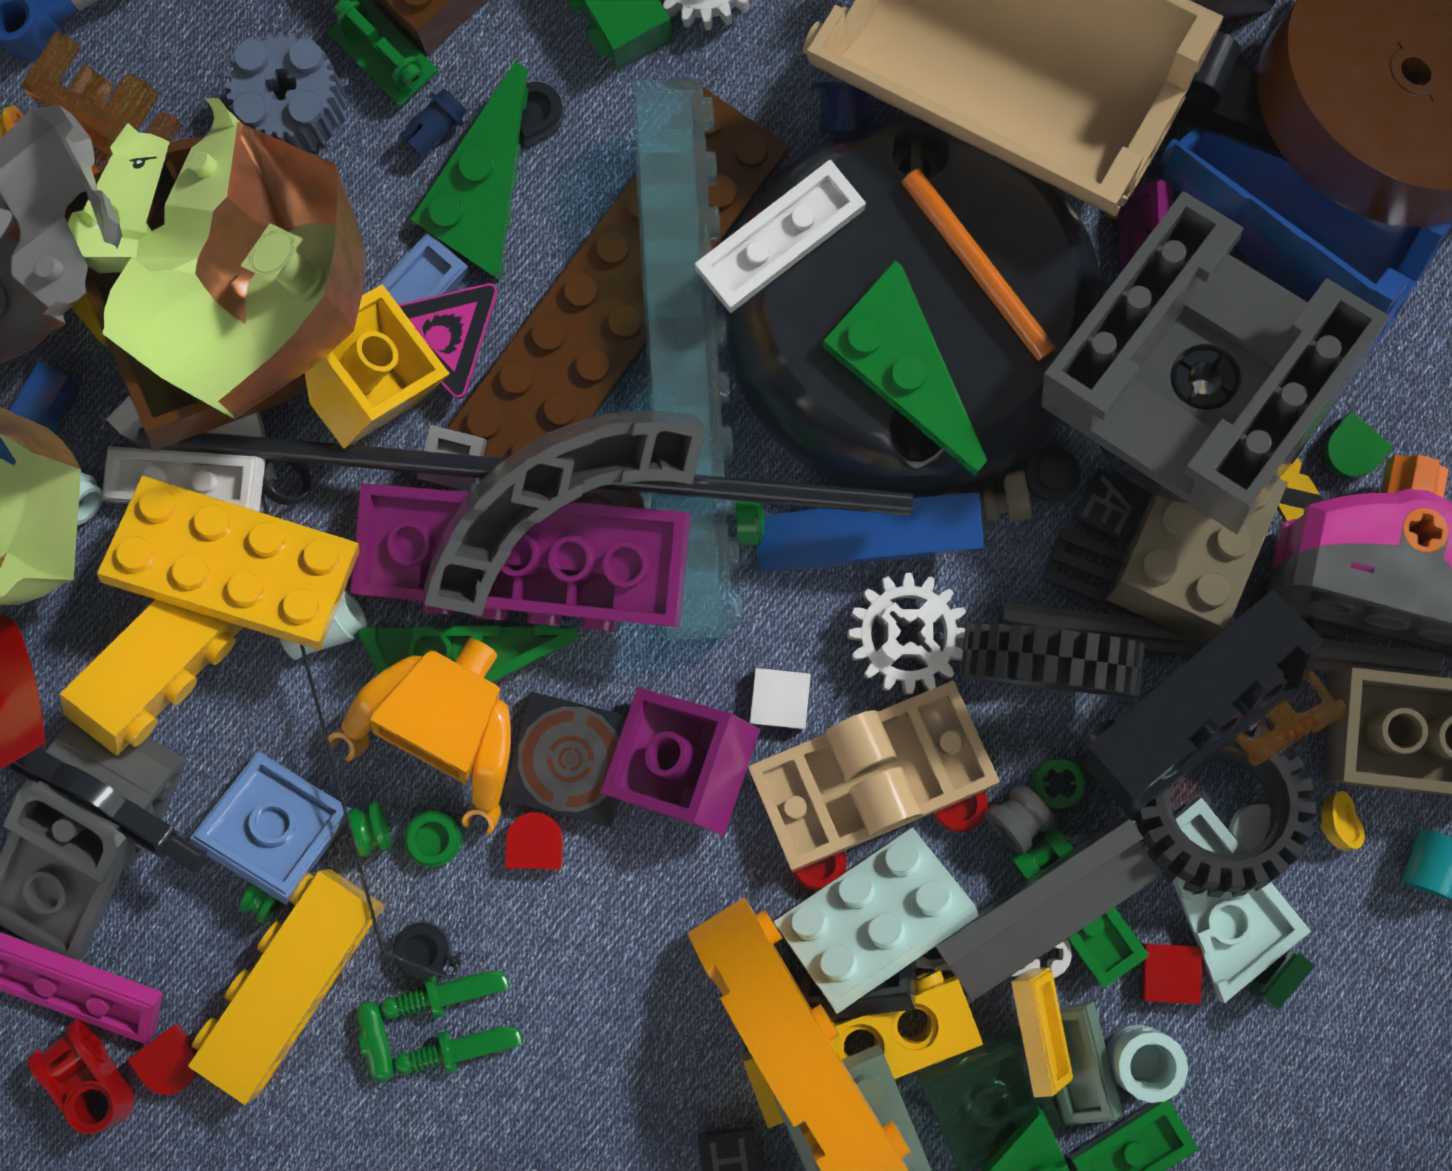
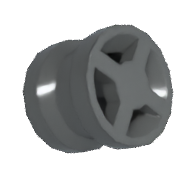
(1020, 818)

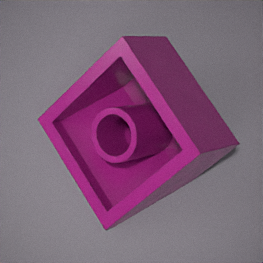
(681, 760)

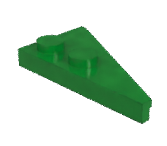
(897, 357)

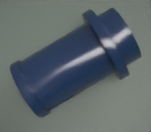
(433, 123)

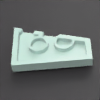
(1234, 933)

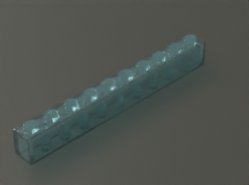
(684, 330)

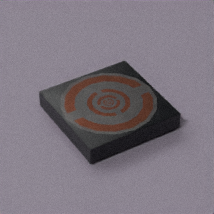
(565, 759)

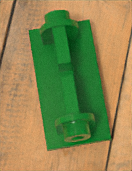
(380, 49)

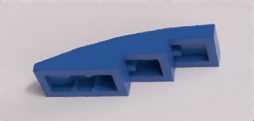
(854, 538)

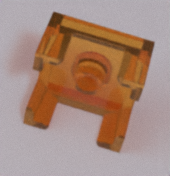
(88, 94)

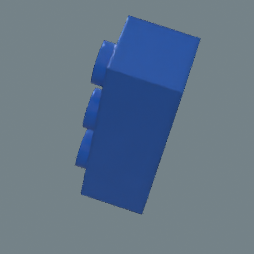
(42, 401)

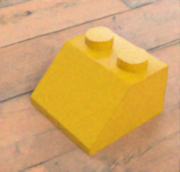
(373, 372)

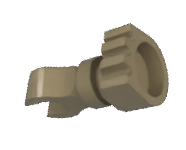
(1012, 500)

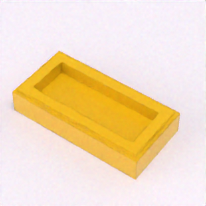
(1042, 1031)

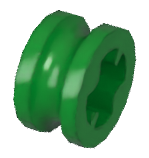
(1057, 766)
(370, 829)
(260, 903)

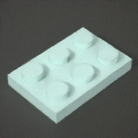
(876, 919)

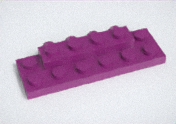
(574, 563)

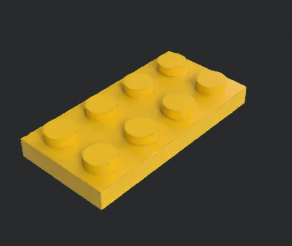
(229, 562)

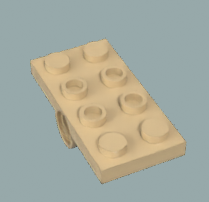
(873, 775)

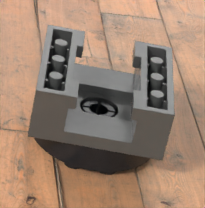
(1195, 315)

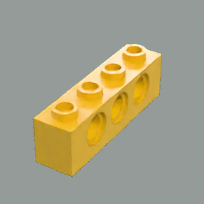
(947, 1033)

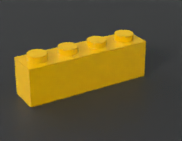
(144, 672)
(285, 985)

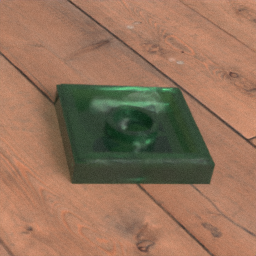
(983, 1098)

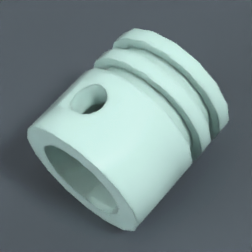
(1147, 1063)

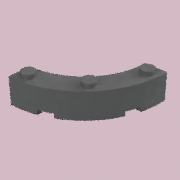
(545, 478)

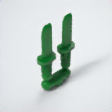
(375, 1043)

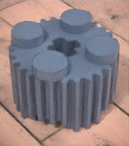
(289, 68)

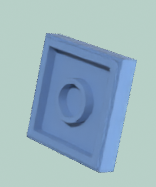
(270, 827)

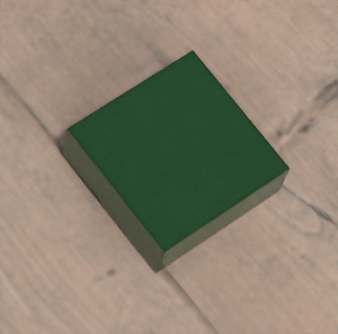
(1281, 979)

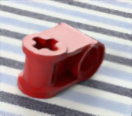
(74, 1070)

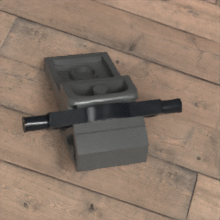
(78, 829)

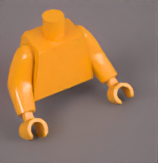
(441, 716)

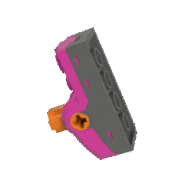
(1375, 557)

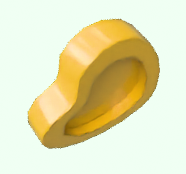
(1341, 822)

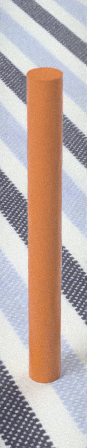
(978, 265)

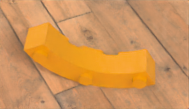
(793, 1044)

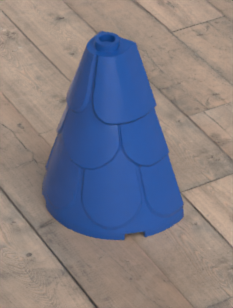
(1296, 231)

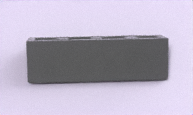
(1049, 908)

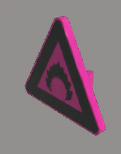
(454, 330)

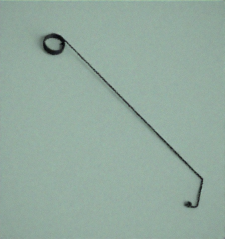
(277, 497)

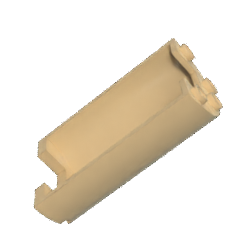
(1039, 83)

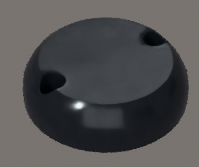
(830, 414)

